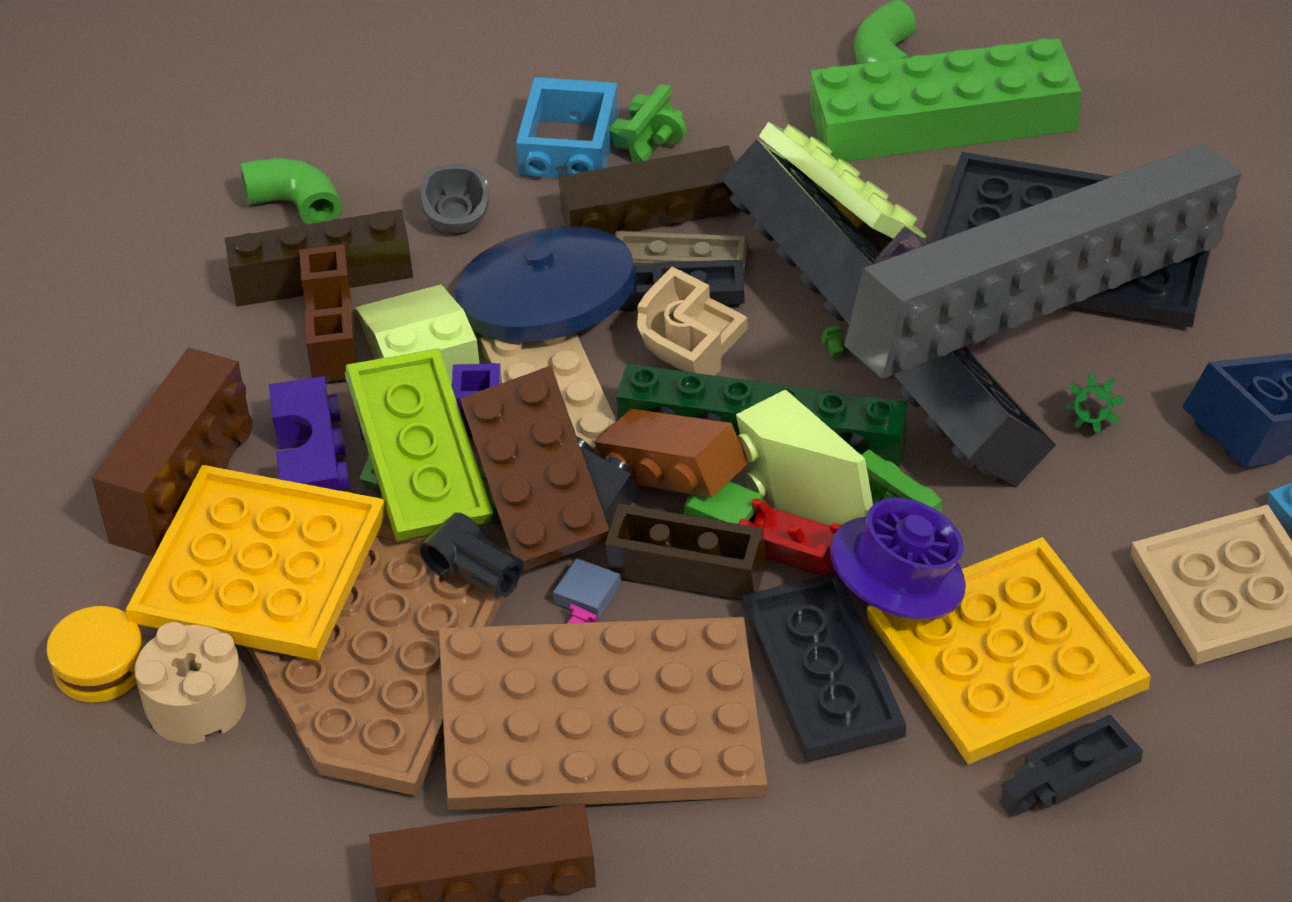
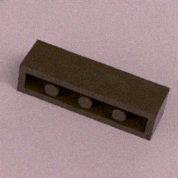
(649, 192)
(268, 262)

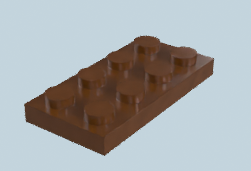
(535, 468)

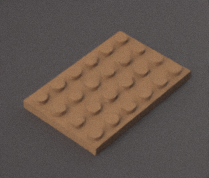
(599, 713)

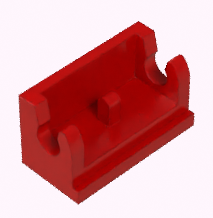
(795, 539)

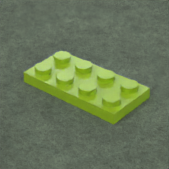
(417, 442)

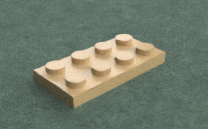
(575, 376)

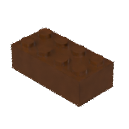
(187, 423)

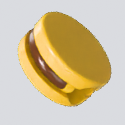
(95, 654)

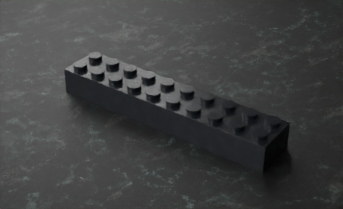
(832, 252)

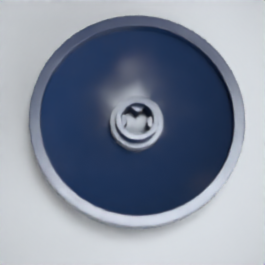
(546, 283)

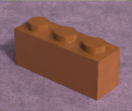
(675, 451)

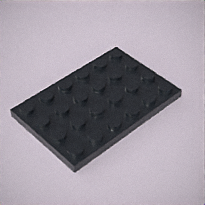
(996, 187)

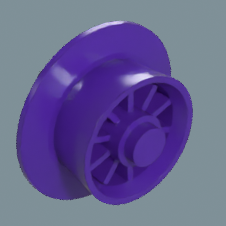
(902, 559)

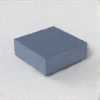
(587, 587)

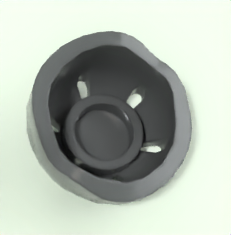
(454, 211)

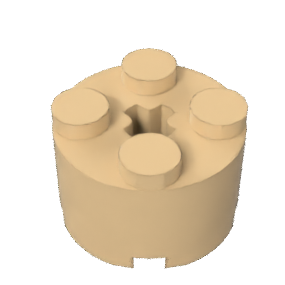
(190, 682)

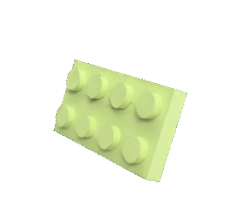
(840, 180)

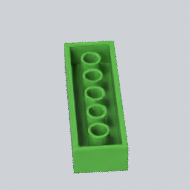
(945, 100)

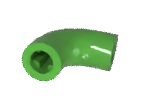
(883, 31)
(292, 182)

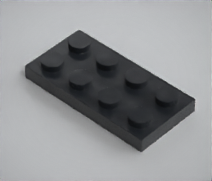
(823, 667)

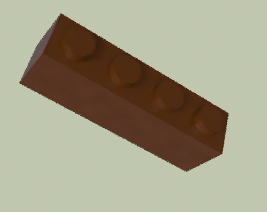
(486, 858)

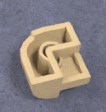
(686, 325)

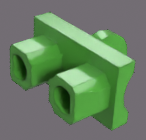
(650, 125)

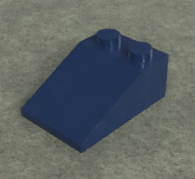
(1246, 407)

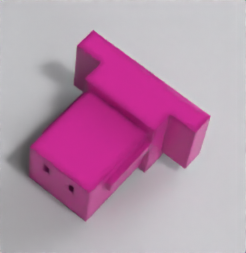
(581, 615)

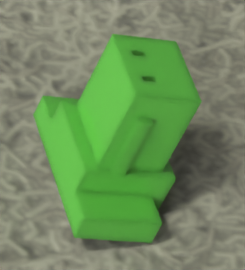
(831, 339)

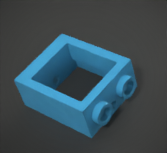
(566, 103)

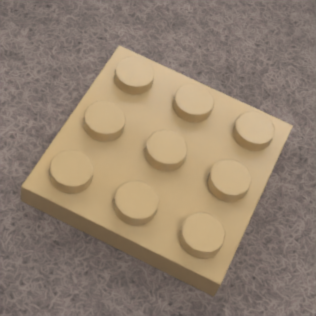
(1222, 582)

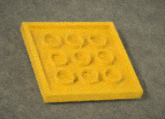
(259, 561)
(1013, 654)

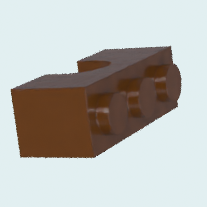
(328, 311)

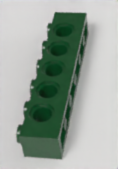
(857, 419)

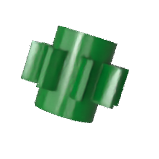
(1086, 414)

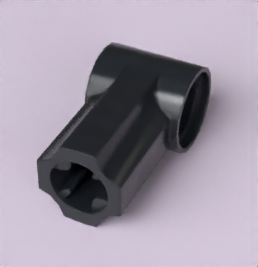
(462, 549)

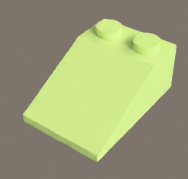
(419, 323)
(802, 462)

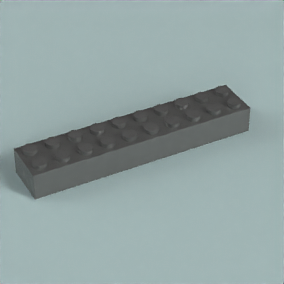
(1039, 260)

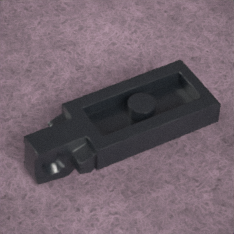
(1070, 766)

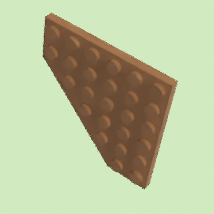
(376, 692)

